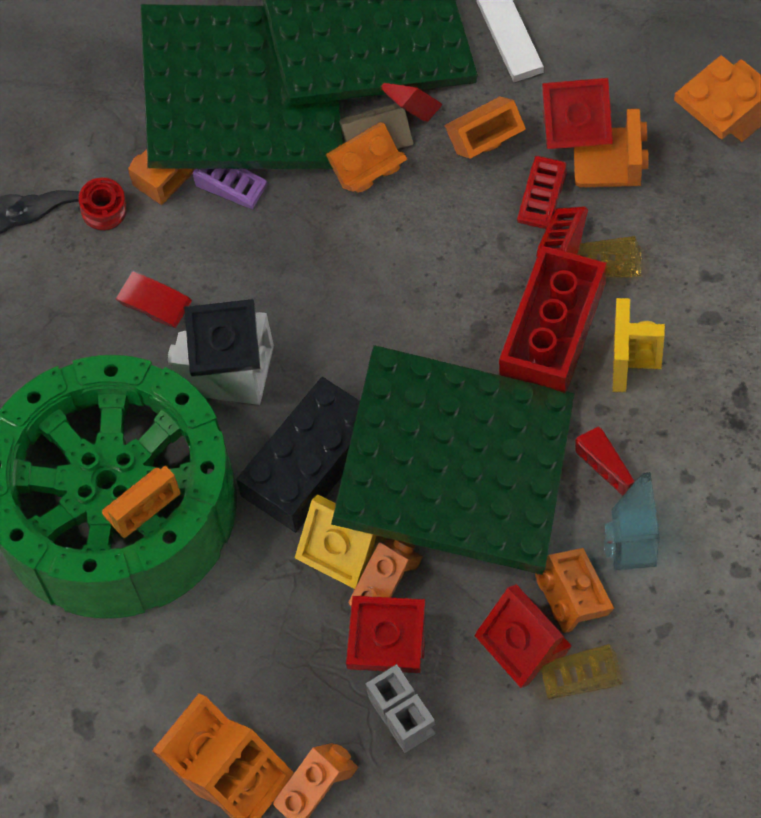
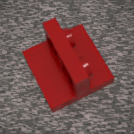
(577, 113)
(386, 634)
(521, 636)

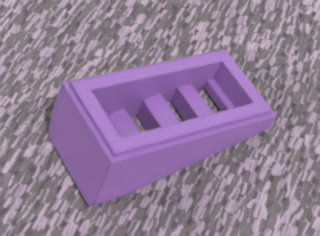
(209, 180)

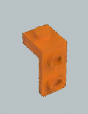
(386, 569)
(313, 780)

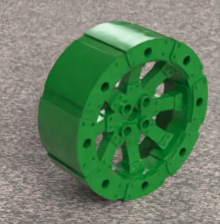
(149, 570)

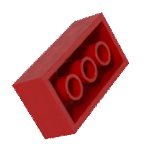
(553, 319)

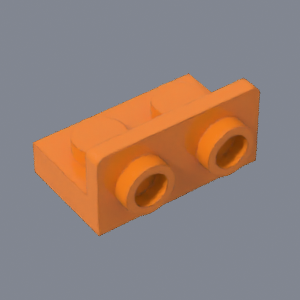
(365, 158)
(142, 501)
(573, 589)

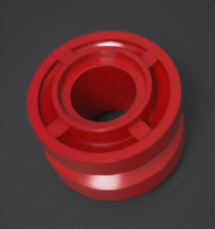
(99, 191)

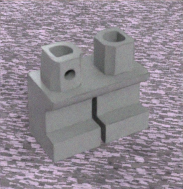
(400, 708)

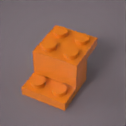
(724, 98)
(223, 761)

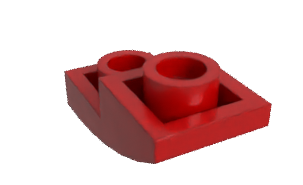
(154, 299)

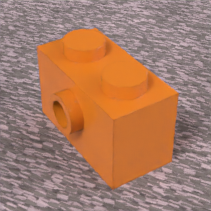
(485, 127)
(155, 182)

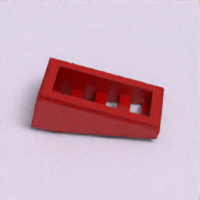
(545, 172)
(572, 235)
(602, 457)

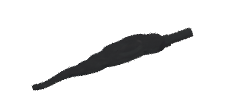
(22, 210)

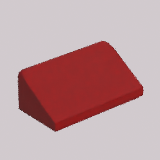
(413, 100)

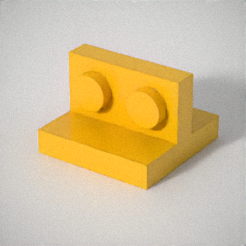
(634, 345)
(332, 548)

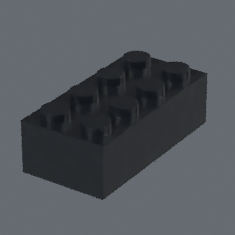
(302, 456)

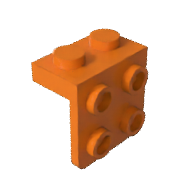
(617, 162)

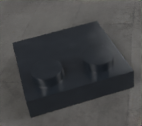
(222, 337)

